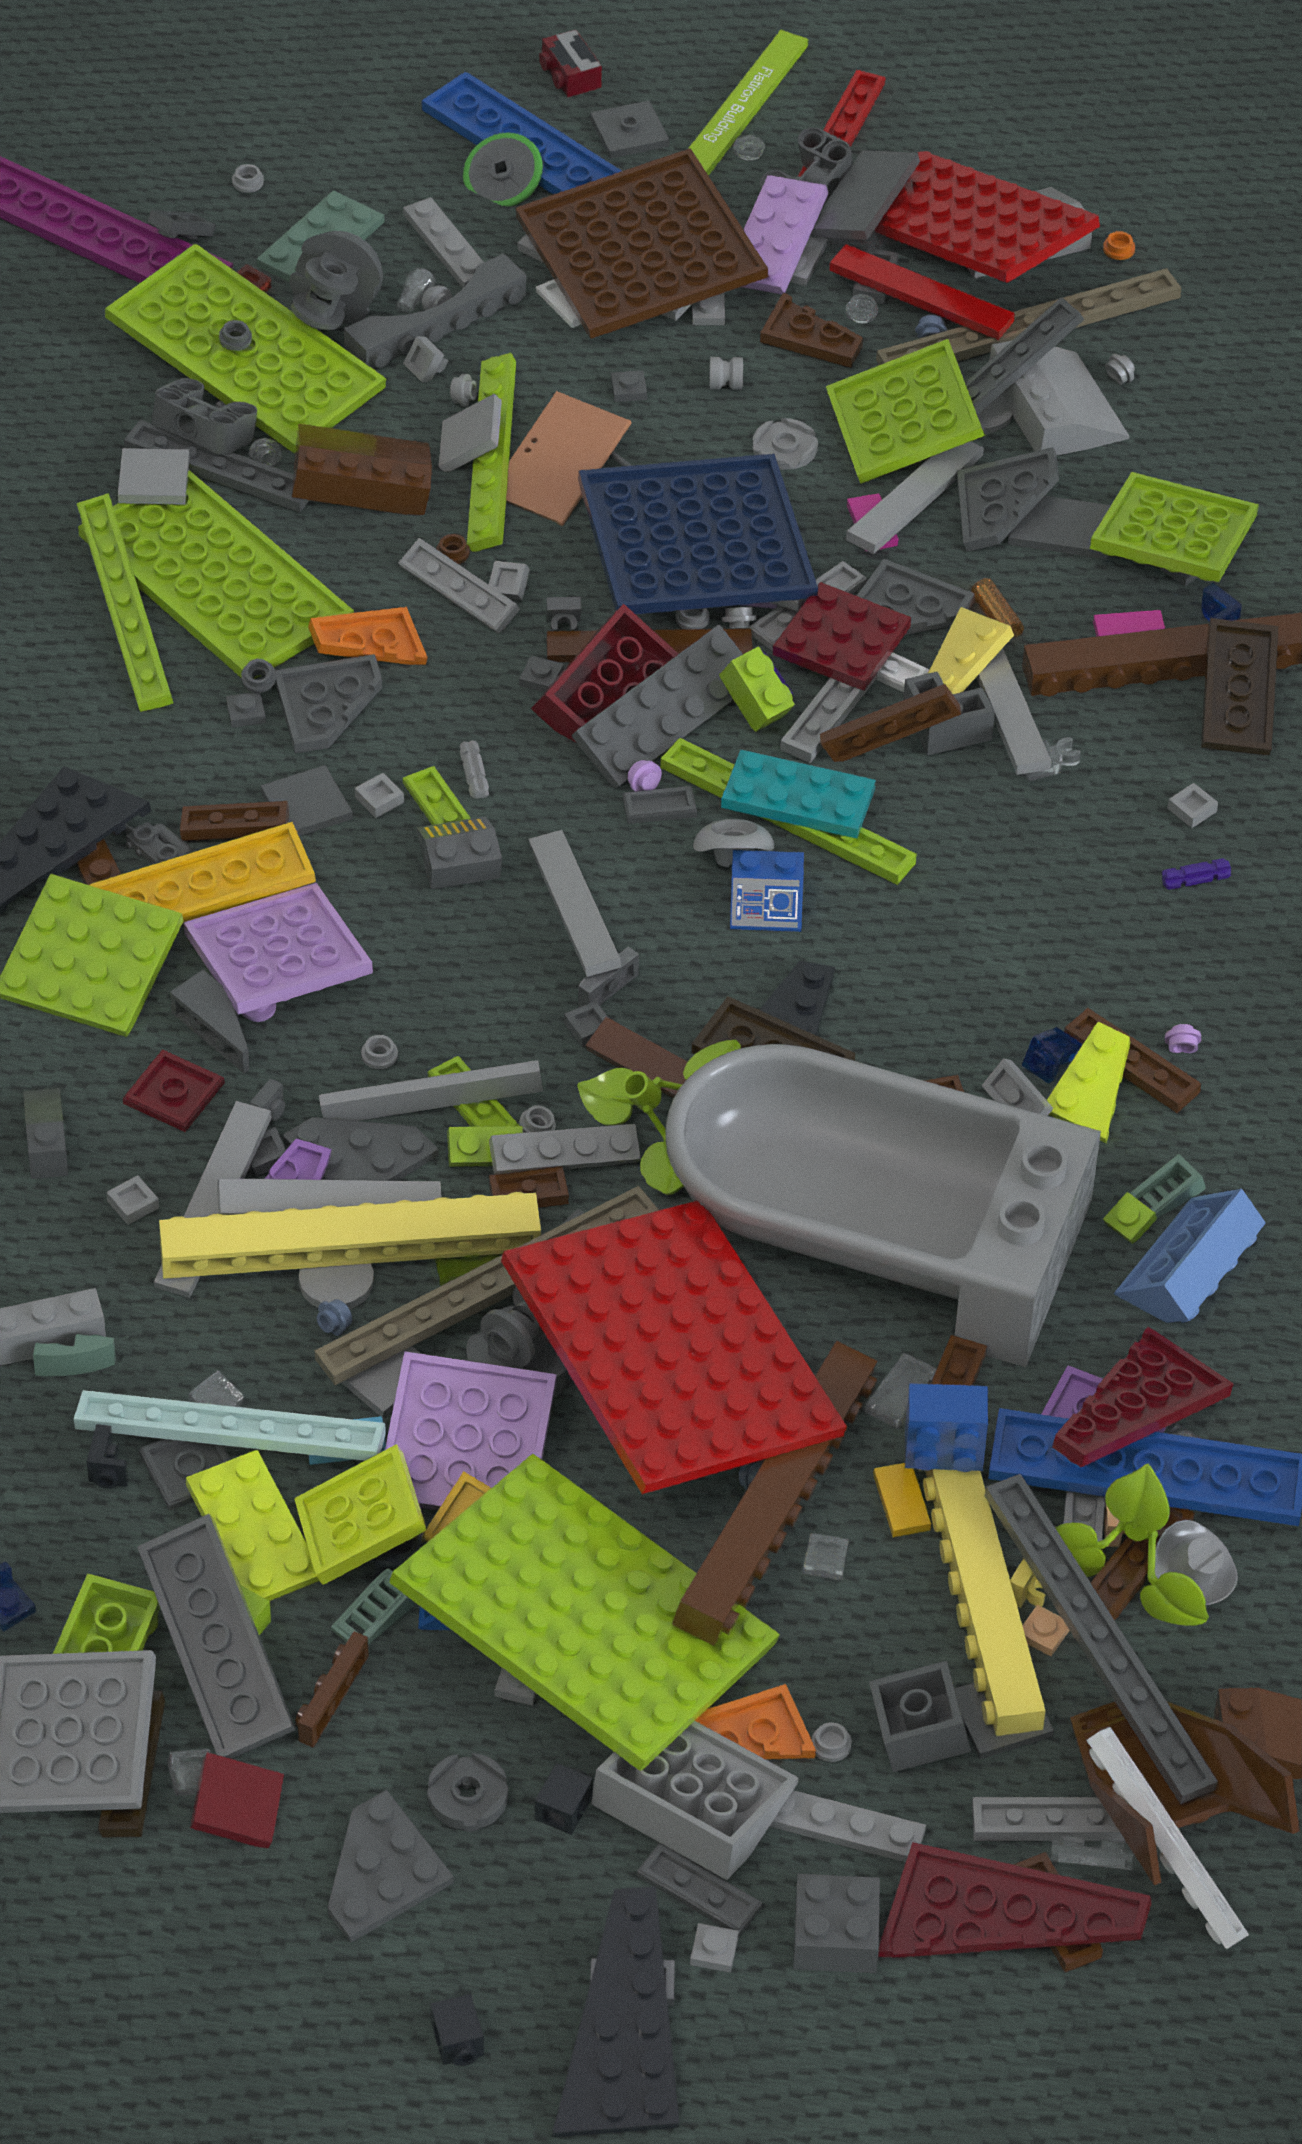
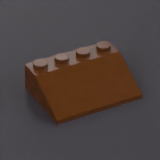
(361, 470)

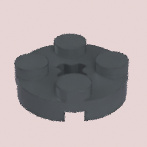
(467, 1812)

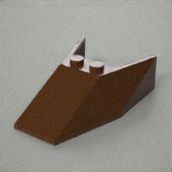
(1246, 1777)

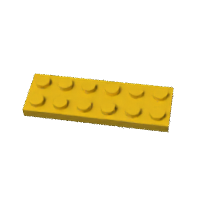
(220, 874)

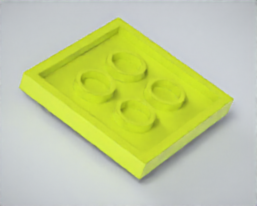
(360, 1514)

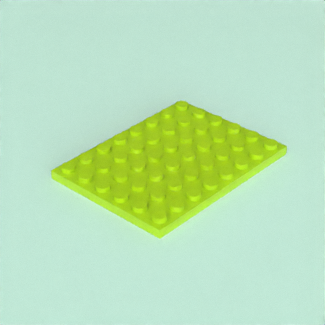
(579, 1610)

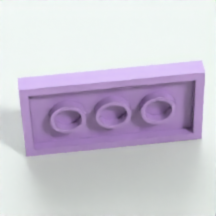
(782, 227)

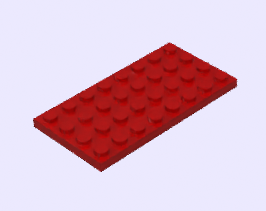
(981, 219)

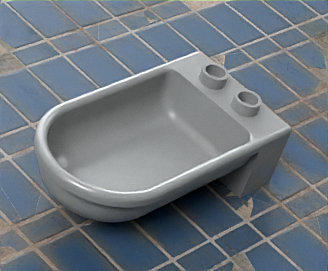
(890, 1180)

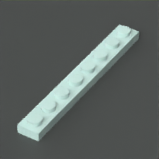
(230, 1425)

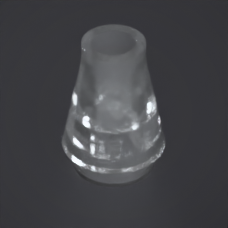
(413, 289)

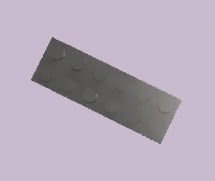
(660, 708)
(216, 1638)

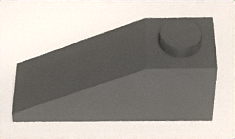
(211, 1015)
(45, 1133)

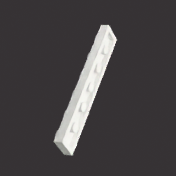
(1175, 1851)

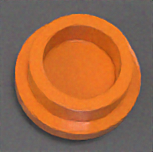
(1119, 246)

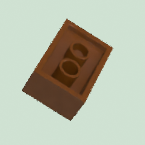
(1268, 1720)

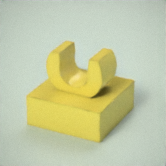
(1024, 1586)

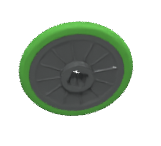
(499, 153)

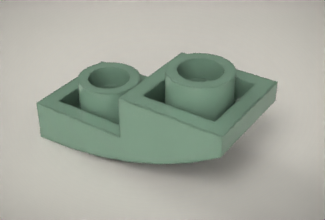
(87, 1355)

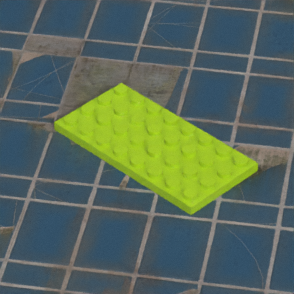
(285, 372)
(223, 578)

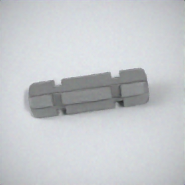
(474, 769)

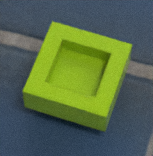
(1130, 1218)

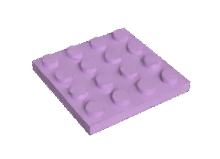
(278, 948)
(468, 1420)

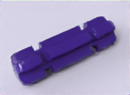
(1196, 873)

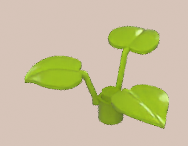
(615, 1092)
(1141, 1509)

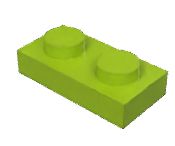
(471, 1144)

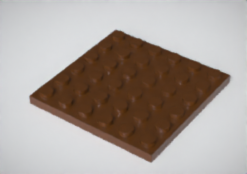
(641, 243)

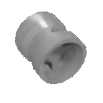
(726, 373)

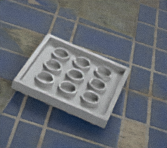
(74, 1730)

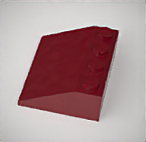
(602, 672)

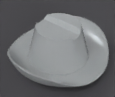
(731, 835)
(1199, 1554)

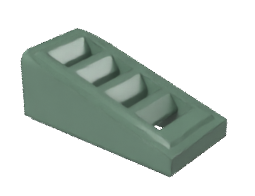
(1191, 1187)
(365, 1602)

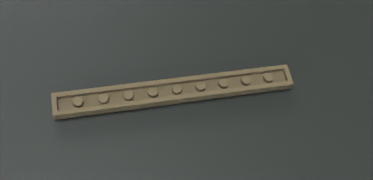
(1092, 304)
(454, 1300)

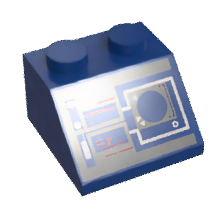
(767, 890)

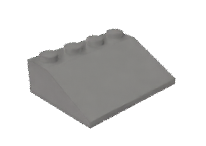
(1061, 404)
(697, 1797)

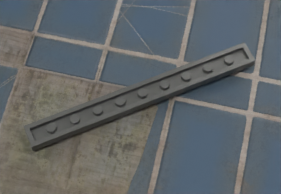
(1101, 1639)

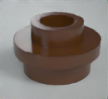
(454, 547)

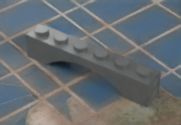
(384, 338)

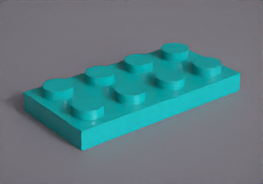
(798, 793)

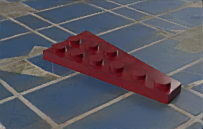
(1138, 1397)
(980, 1904)

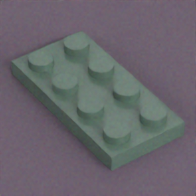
(331, 214)

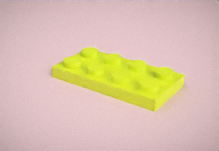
(254, 1526)

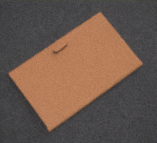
(567, 440)

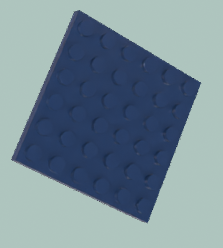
(697, 534)

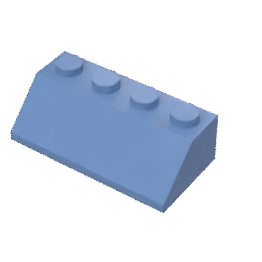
(1192, 1256)

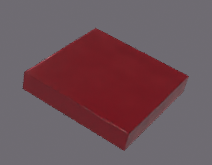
(173, 1090)
(237, 1800)

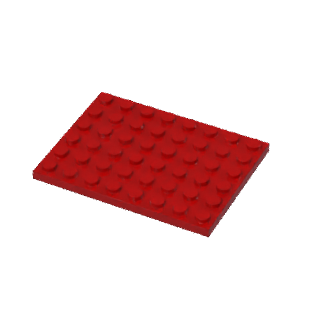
(672, 1345)

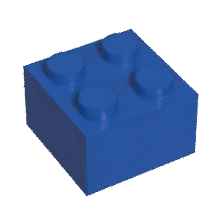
(946, 1427)

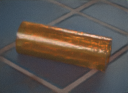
(995, 605)

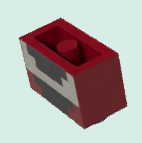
(571, 63)

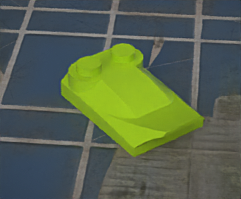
(109, 1618)

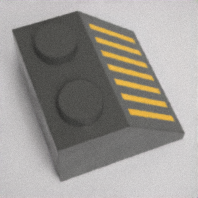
(460, 852)

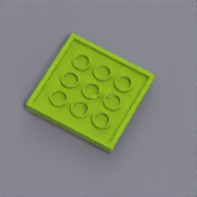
(904, 411)
(1174, 527)
(89, 955)

